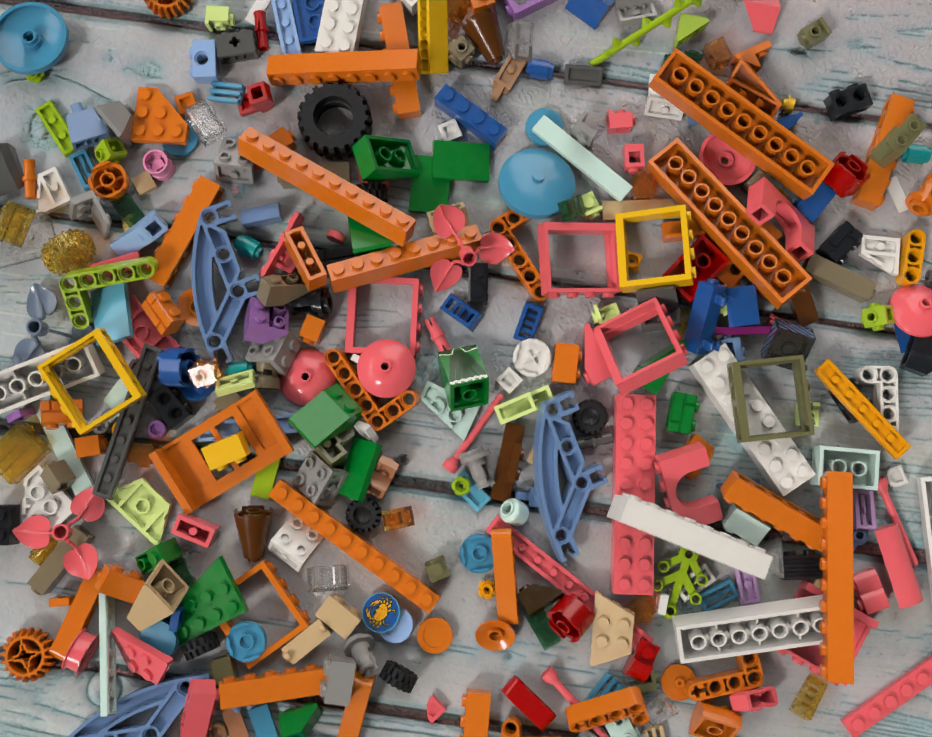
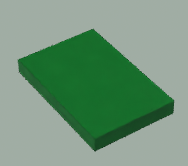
(460, 161)
(427, 192)
(360, 466)

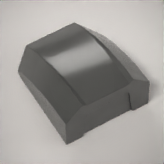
(10, 170)

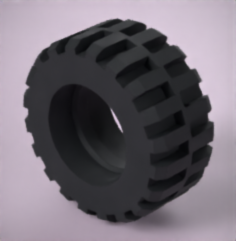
(324, 99)

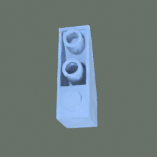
(140, 234)

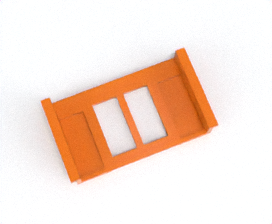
(189, 473)

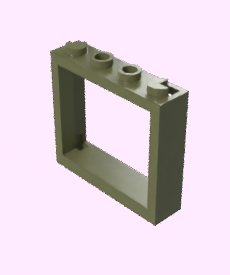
(802, 387)

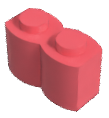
(869, 592)
(754, 699)

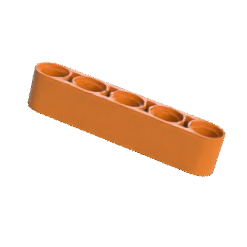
(505, 575)
(77, 617)

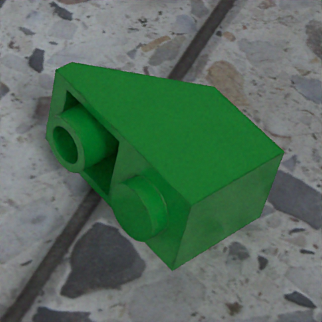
(149, 559)
(299, 721)

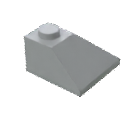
(119, 119)

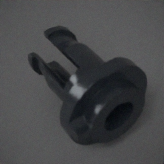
(319, 304)

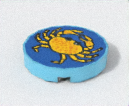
(381, 612)

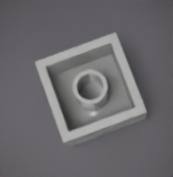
(338, 681)

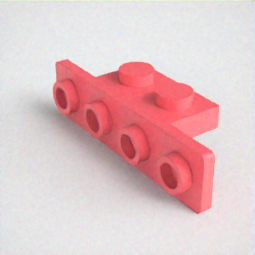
(279, 256)

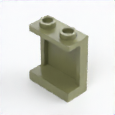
(897, 141)

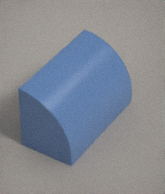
(261, 216)

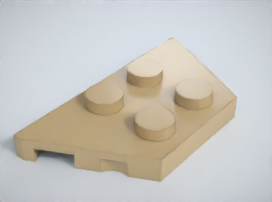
(611, 630)

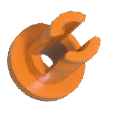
(920, 201)

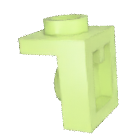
(592, 206)

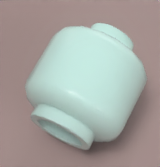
(514, 512)

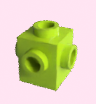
(110, 150)
(877, 316)

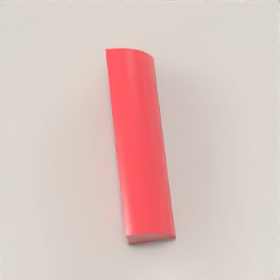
(899, 565)

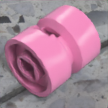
(158, 165)

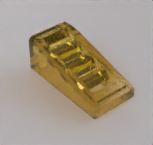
(802, 693)

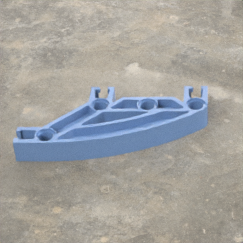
(207, 245)
(559, 510)
(168, 694)

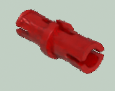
(261, 30)

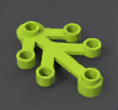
(680, 578)

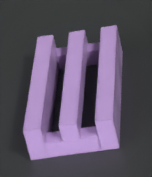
(862, 513)

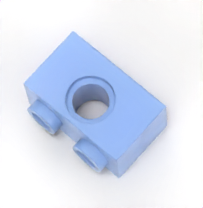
(211, 70)

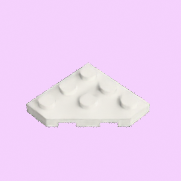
(41, 502)

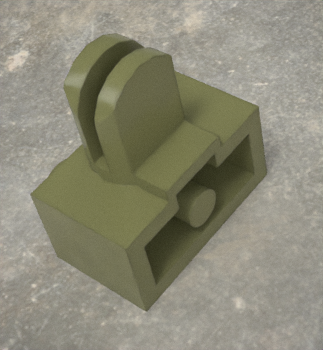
(333, 450)

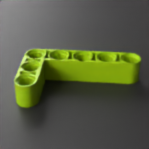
(100, 278)

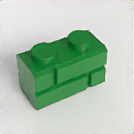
(681, 413)

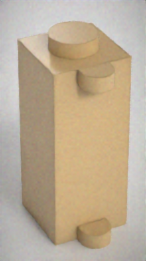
(306, 641)

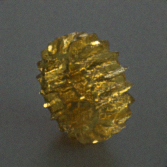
(68, 251)

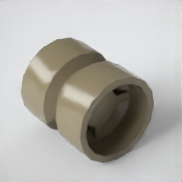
(266, 381)

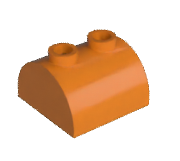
(714, 721)

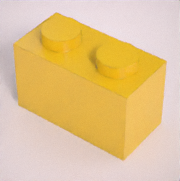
(226, 451)

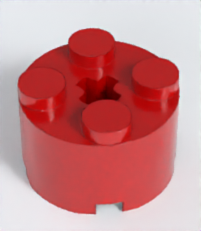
(847, 175)
(570, 617)

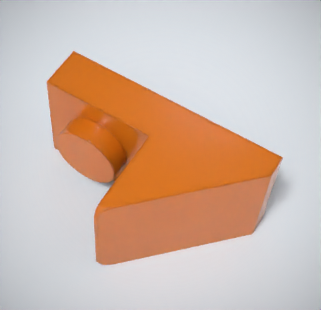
(753, 54)

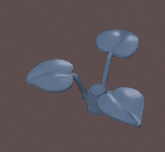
(39, 304)

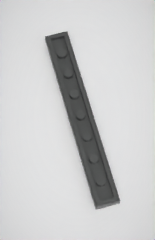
(127, 426)

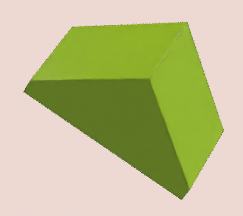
(688, 27)

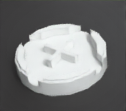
(532, 357)

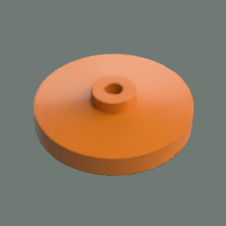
(434, 635)
(673, 681)

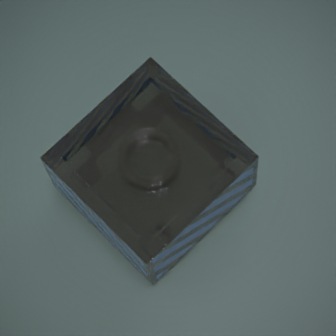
(787, 340)

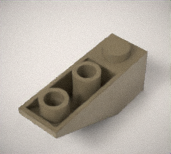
(280, 289)

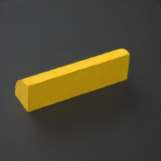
(433, 36)

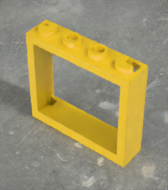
(622, 219)
(60, 393)

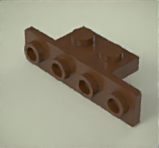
(507, 466)

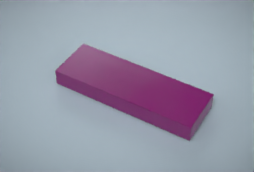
(725, 330)

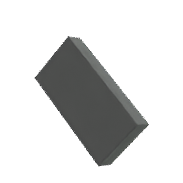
(583, 75)

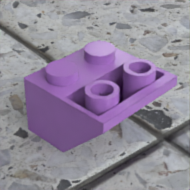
(265, 323)

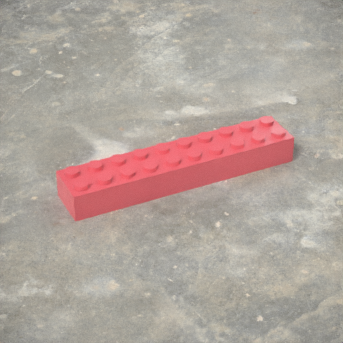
(633, 474)

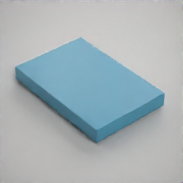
(113, 311)

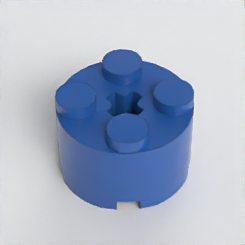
(174, 366)

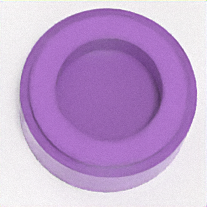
(157, 429)

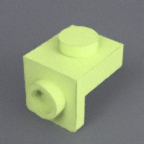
(605, 313)

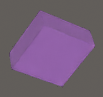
(20, 414)

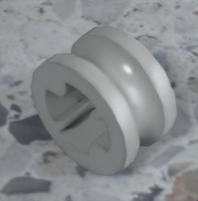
(104, 430)

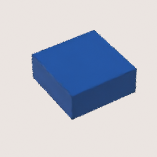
(177, 619)

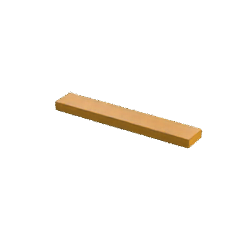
(862, 409)

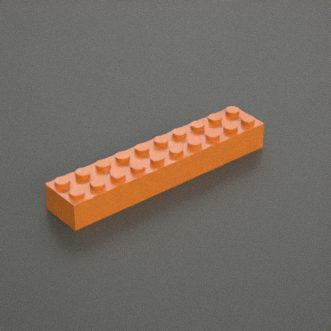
(741, 124)
(727, 224)

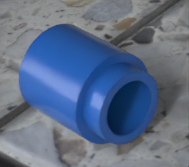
(540, 69)

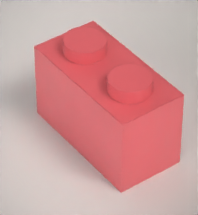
(195, 529)

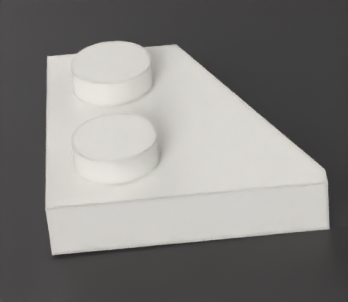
(51, 191)
(881, 252)

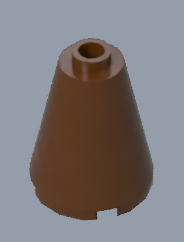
(486, 35)
(253, 530)

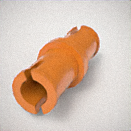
(30, 178)

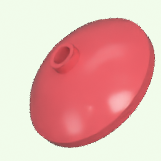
(737, 167)
(910, 312)
(320, 377)
(387, 382)

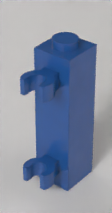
(704, 316)

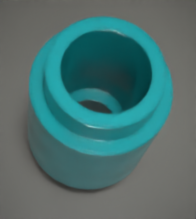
(916, 154)
(248, 246)
(236, 367)

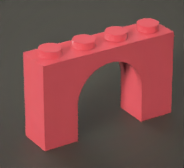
(768, 202)
(671, 468)

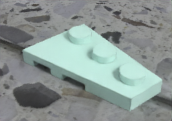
(458, 421)

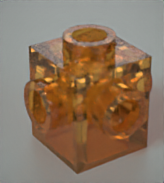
(205, 372)

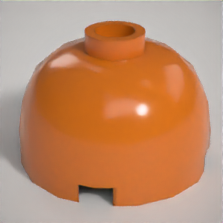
(109, 181)

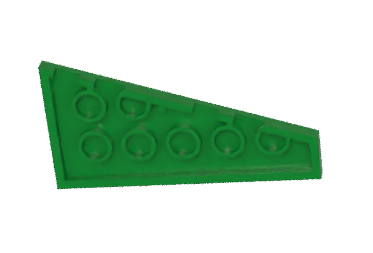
(210, 602)

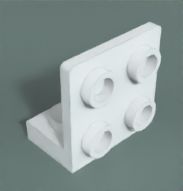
(659, 106)
(294, 542)

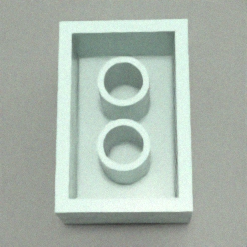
(861, 462)

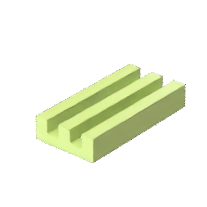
(235, 383)

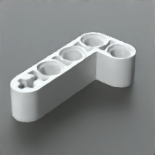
(879, 385)

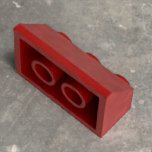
(708, 264)

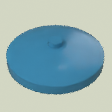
(32, 38)
(535, 182)

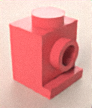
(619, 121)
(635, 152)

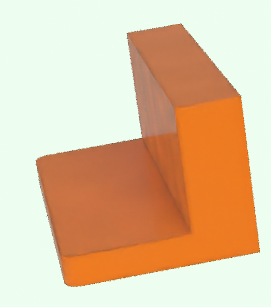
(673, 232)

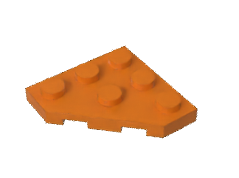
(157, 120)

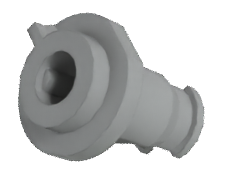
(478, 466)
(360, 648)

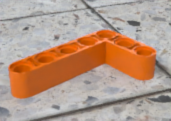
(527, 267)
(377, 409)

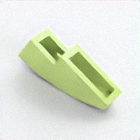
(522, 405)

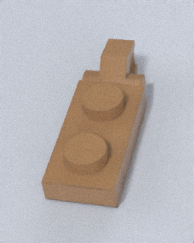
(507, 77)

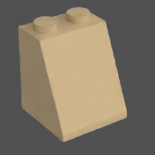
(157, 597)

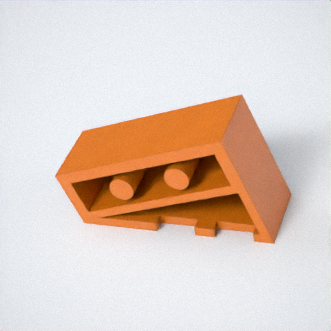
(753, 88)

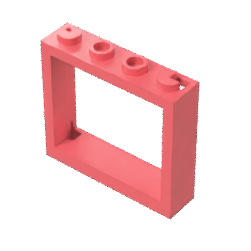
(575, 228)
(416, 310)
(627, 321)

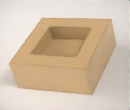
(144, 183)

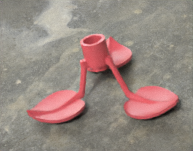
(493, 248)
(81, 560)

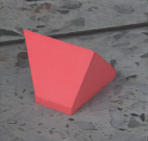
(763, 14)

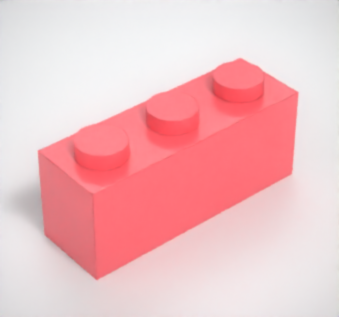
(199, 708)

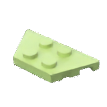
(143, 508)

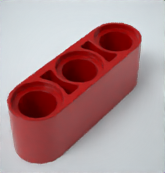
(528, 702)

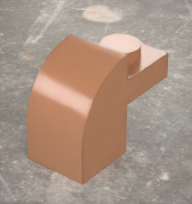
(382, 477)

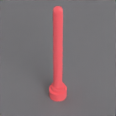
(452, 463)
(882, 488)
(550, 676)

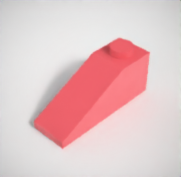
(594, 364)

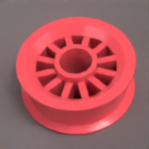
(80, 652)

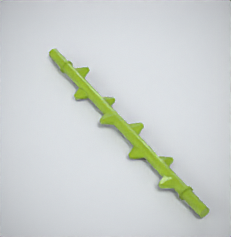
(647, 26)

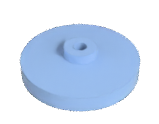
(402, 630)

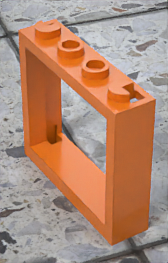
(290, 600)

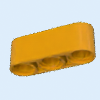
(916, 250)

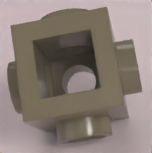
(461, 57)

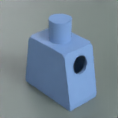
(85, 127)

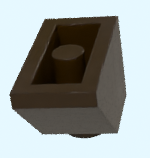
(538, 597)

